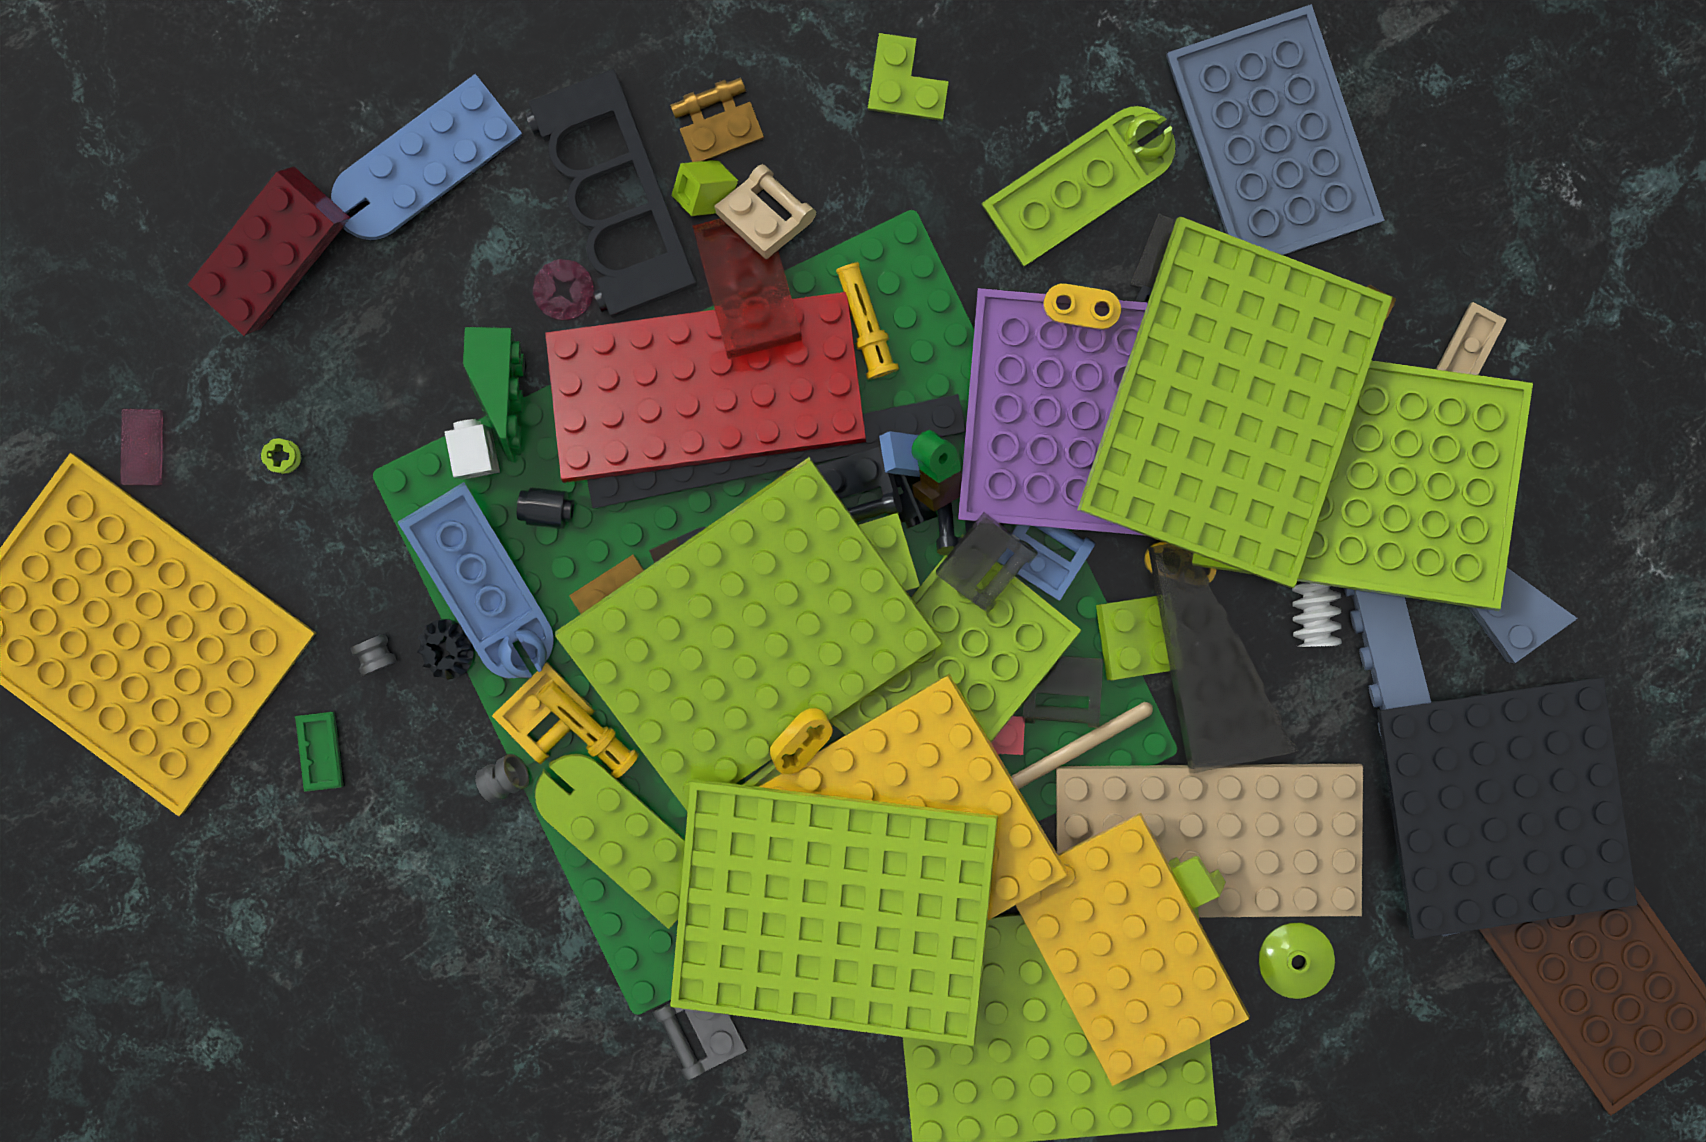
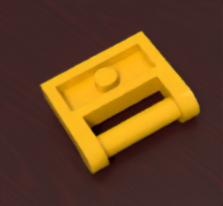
(524, 712)

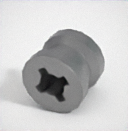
(373, 654)

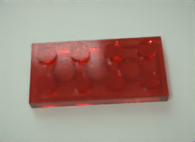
(746, 291)

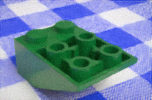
(493, 368)

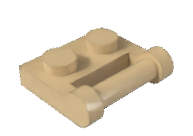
(756, 220)

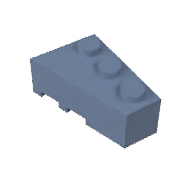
(1524, 619)

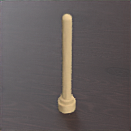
(1082, 744)

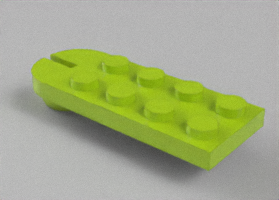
(1081, 182)
(615, 832)

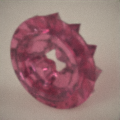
(581, 291)

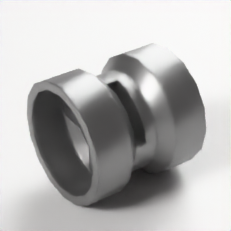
(496, 780)

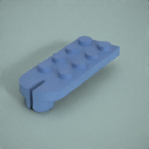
(424, 160)
(479, 582)

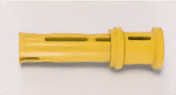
(871, 339)
(599, 740)

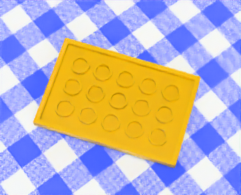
(1131, 952)

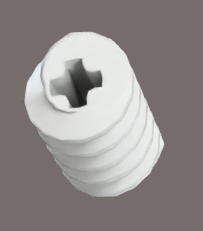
(1316, 615)

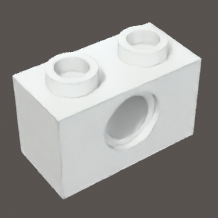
(471, 449)

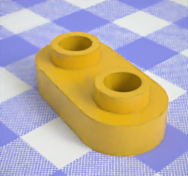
(1082, 306)

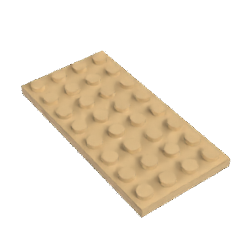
(1273, 831)

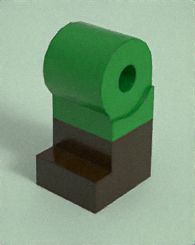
(938, 470)

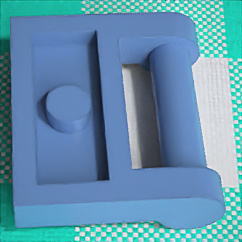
(1048, 569)

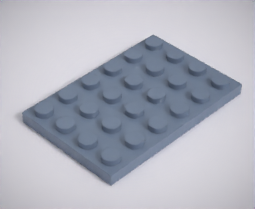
(1275, 134)

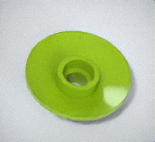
(1283, 946)

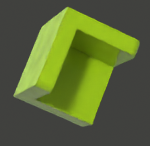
(702, 186)
(1196, 881)

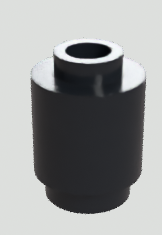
(545, 508)

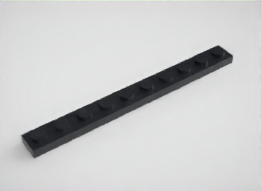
(938, 415)

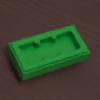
(319, 751)

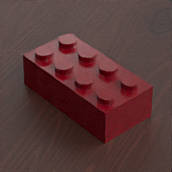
(268, 250)

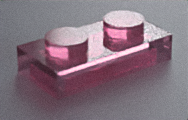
(141, 447)

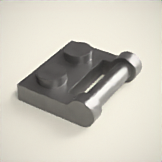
(715, 1032)

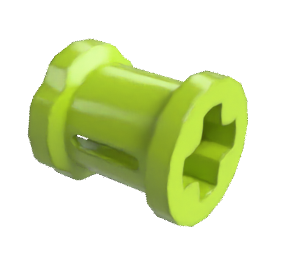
(287, 466)

